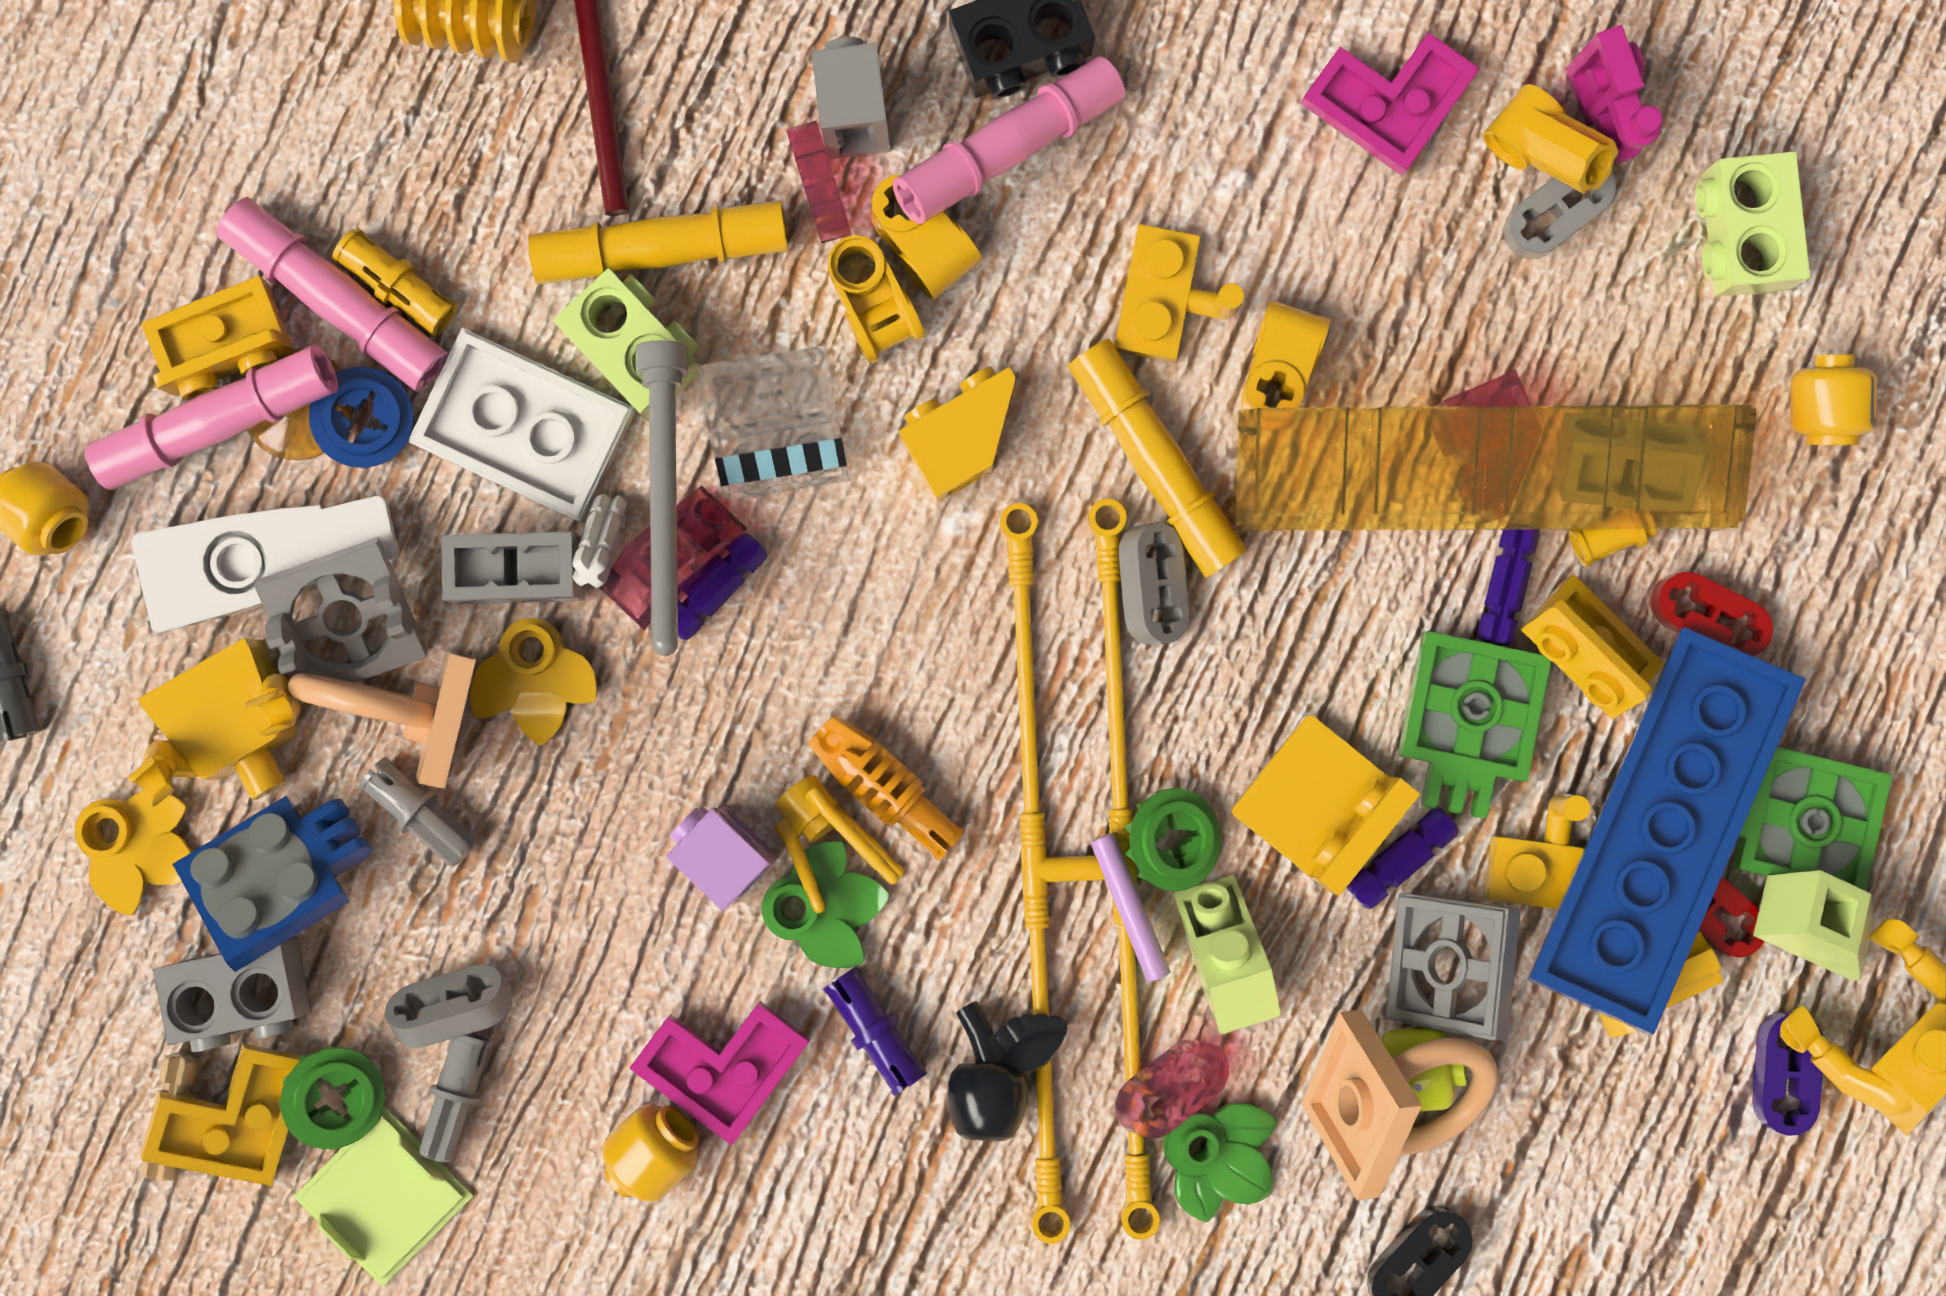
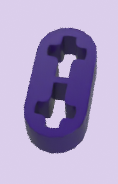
(1771, 1078)

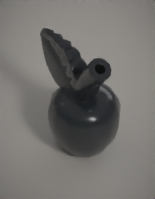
(991, 1093)

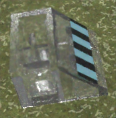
(774, 423)

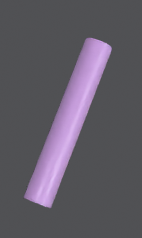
(1130, 907)

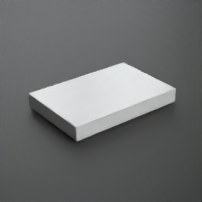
(522, 425)

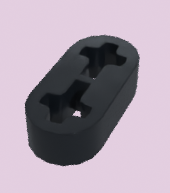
(1411, 1245)

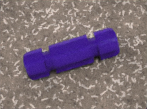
(718, 583)
(1508, 586)
(1403, 858)

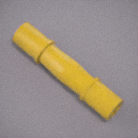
(658, 242)
(1157, 457)

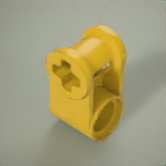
(931, 252)
(874, 301)
(1284, 355)

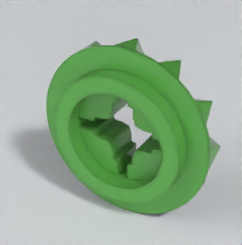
(1193, 855)
(324, 1126)

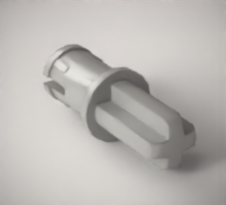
(418, 812)
(454, 1095)

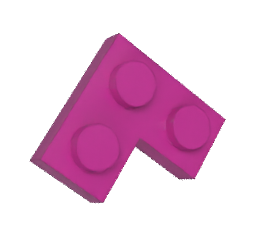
(1388, 117)
(723, 1086)

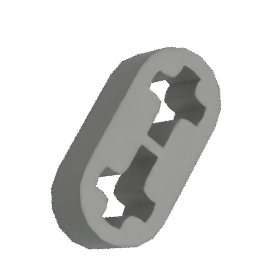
(1567, 220)
(1153, 583)
(448, 1006)

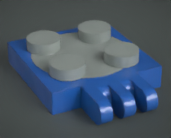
(272, 876)

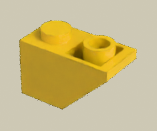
(962, 437)

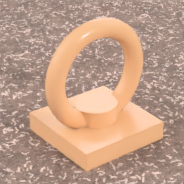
(429, 715)
(1368, 1108)

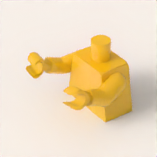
(220, 722)
(1913, 1072)

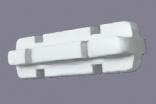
(599, 541)

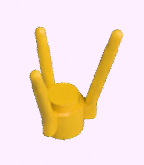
(814, 812)

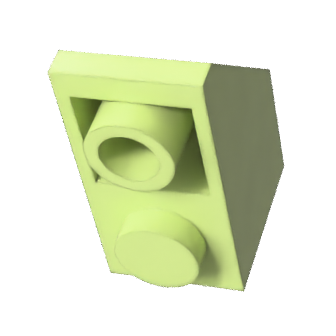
(1817, 920)
(1228, 954)

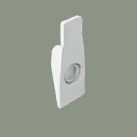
(212, 564)

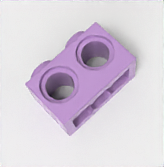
(719, 854)

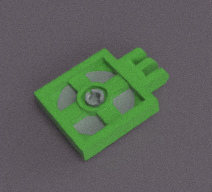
(1472, 717)
(1814, 819)

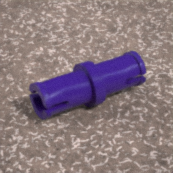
(875, 1031)

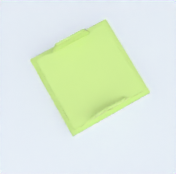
(382, 1198)

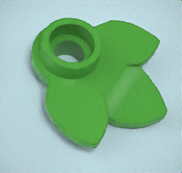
(849, 903)
(1226, 1164)

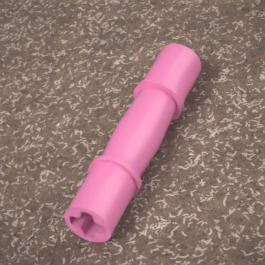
(1008, 140)
(332, 294)
(212, 417)

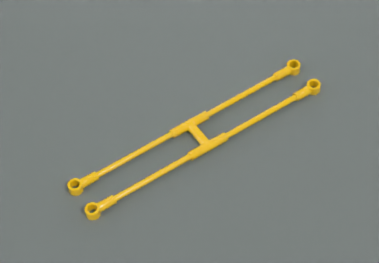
(1040, 870)

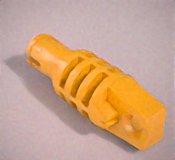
(883, 784)

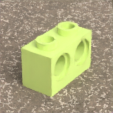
(1771, 226)
(616, 351)

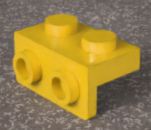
(216, 338)
(1593, 647)

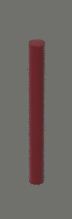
(602, 107)

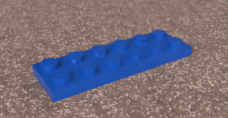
(1666, 831)

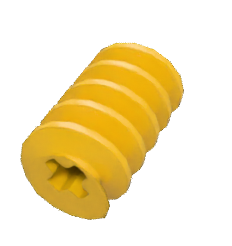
(468, 24)

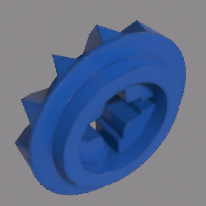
(390, 407)

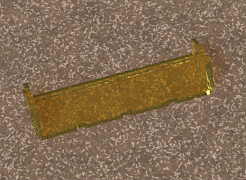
(1492, 468)

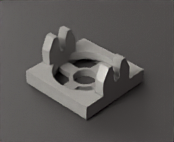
(364, 560)
(1405, 998)

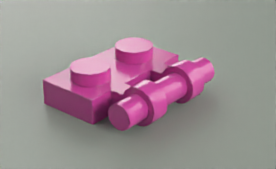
(1606, 89)

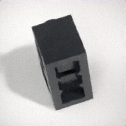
(1030, 52)

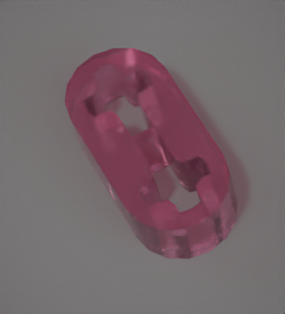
(818, 181)
(1181, 1097)

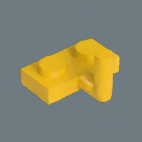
(1161, 294)
(1535, 870)

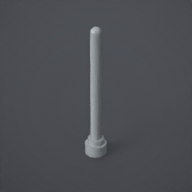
(662, 368)

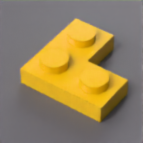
(229, 1139)

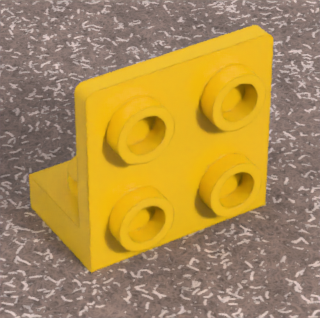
(1323, 805)

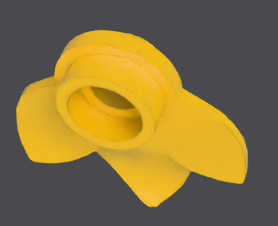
(532, 690)
(138, 855)

